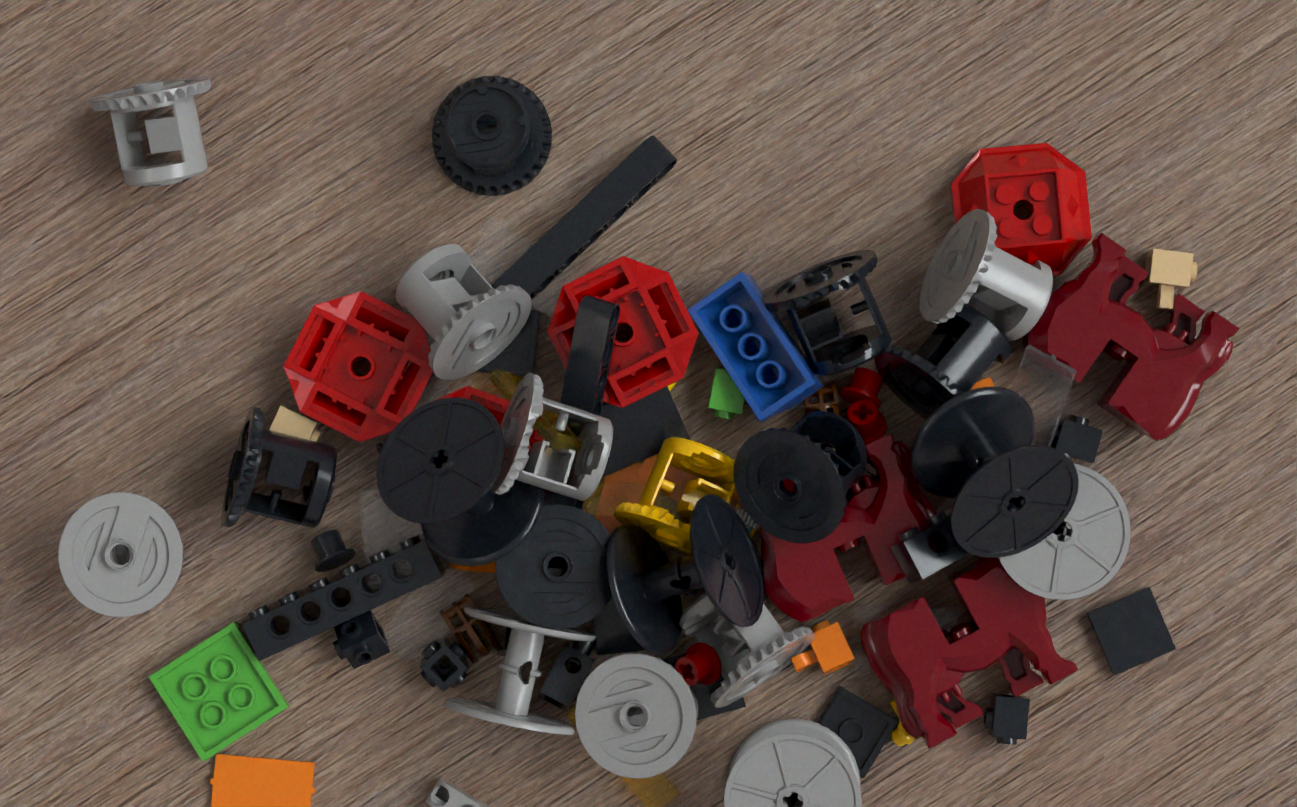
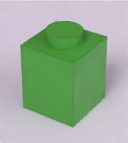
(725, 396)

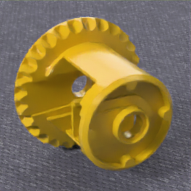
(691, 458)

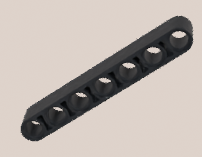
(590, 218)
(587, 368)

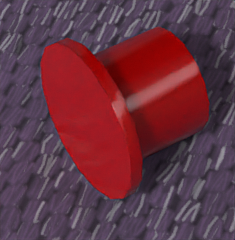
(863, 386)
(867, 420)
(699, 665)

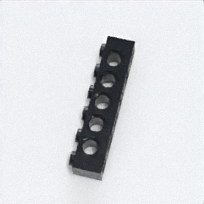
(915, 554)
(269, 640)

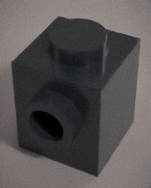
(1077, 438)
(1007, 718)

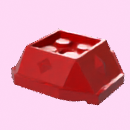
(1043, 181)
(654, 311)
(324, 361)

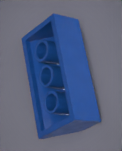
(755, 347)

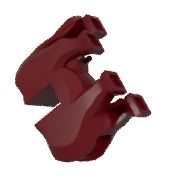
(1162, 366)
(883, 503)
(925, 667)

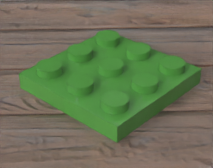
(219, 691)

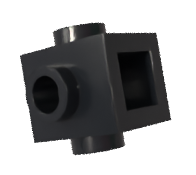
(361, 640)
(444, 676)

